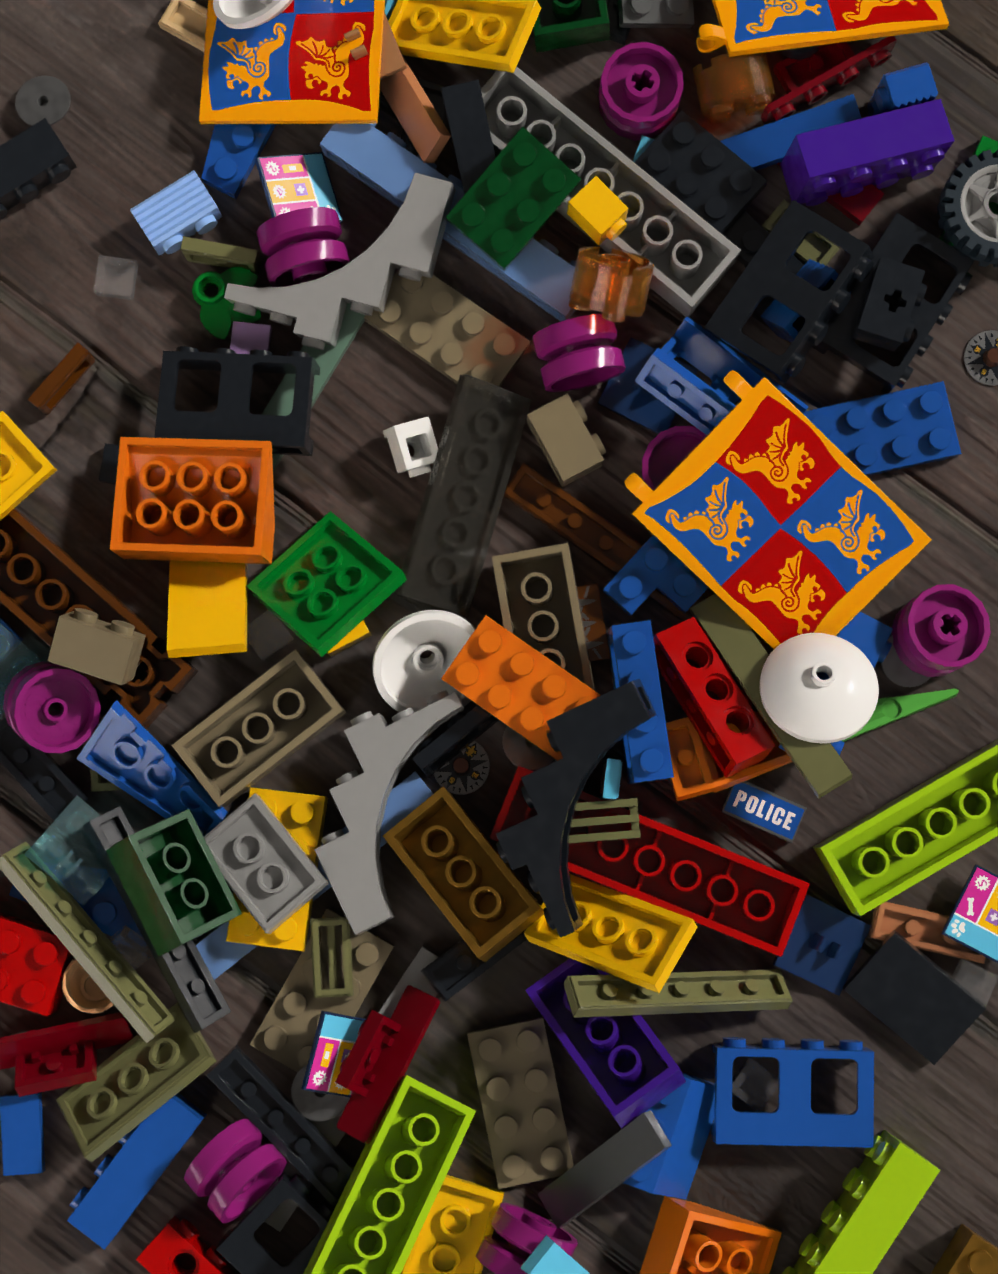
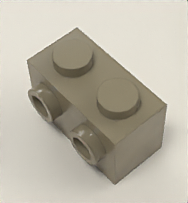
(565, 439)
(96, 646)

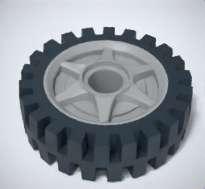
(966, 209)

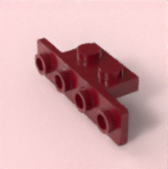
(812, 76)
(61, 1053)
(381, 1060)

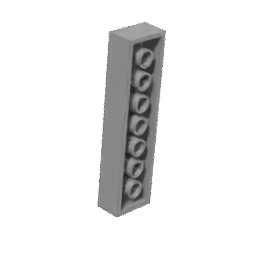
(682, 246)

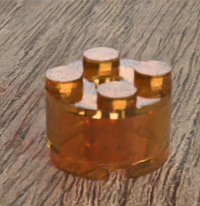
(734, 86)
(610, 283)

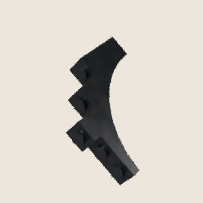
(554, 790)

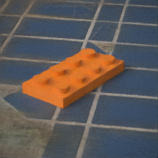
(515, 682)

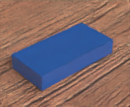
(22, 1134)

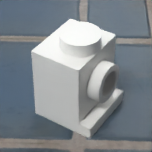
(421, 437)

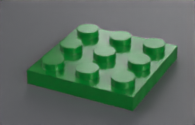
(326, 583)

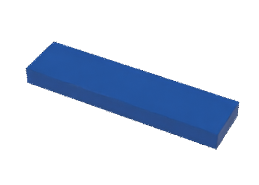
(770, 142)

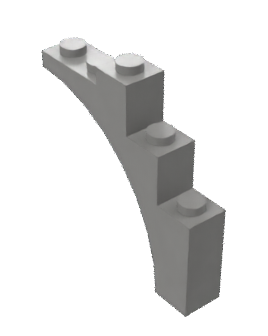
(319, 305)
(382, 751)

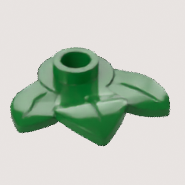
(216, 311)

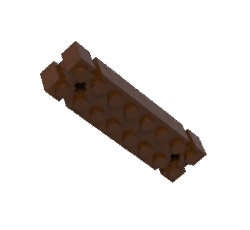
(45, 582)

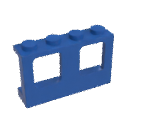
(685, 392)
(634, 658)
(793, 1120)

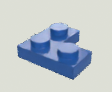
(654, 569)

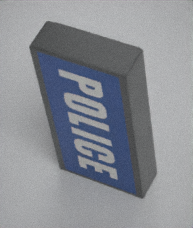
(764, 810)

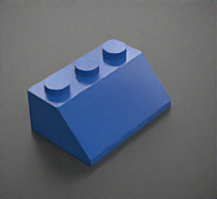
(686, 1121)

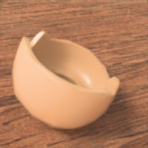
(83, 991)

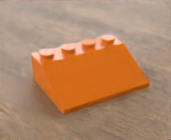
(194, 500)
(707, 1241)

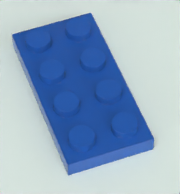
(892, 429)

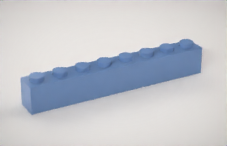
(389, 170)

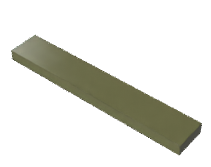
(745, 659)
(87, 944)
(681, 993)

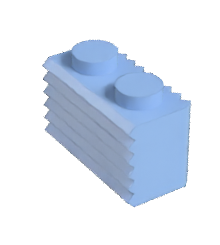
(177, 212)

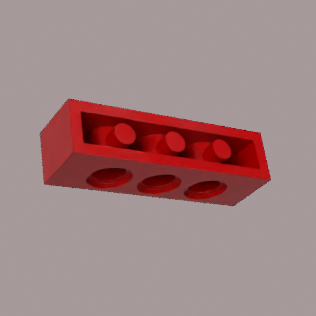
(709, 716)
(178, 1238)

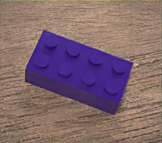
(866, 153)
(613, 1052)

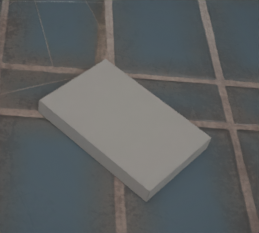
(264, 864)

